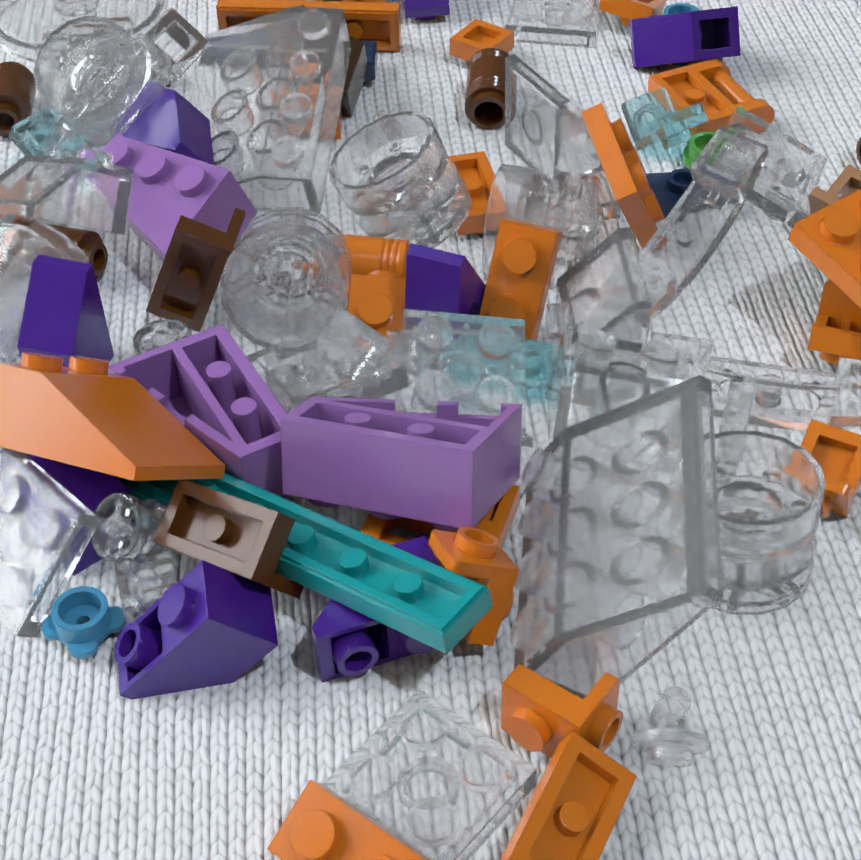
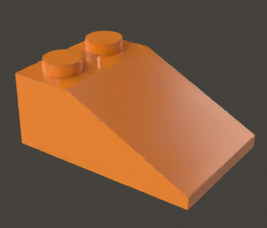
(96, 421)

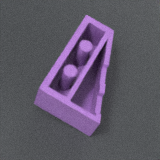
(174, 186)
(219, 400)
(401, 463)

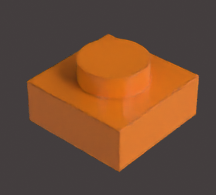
(479, 36)

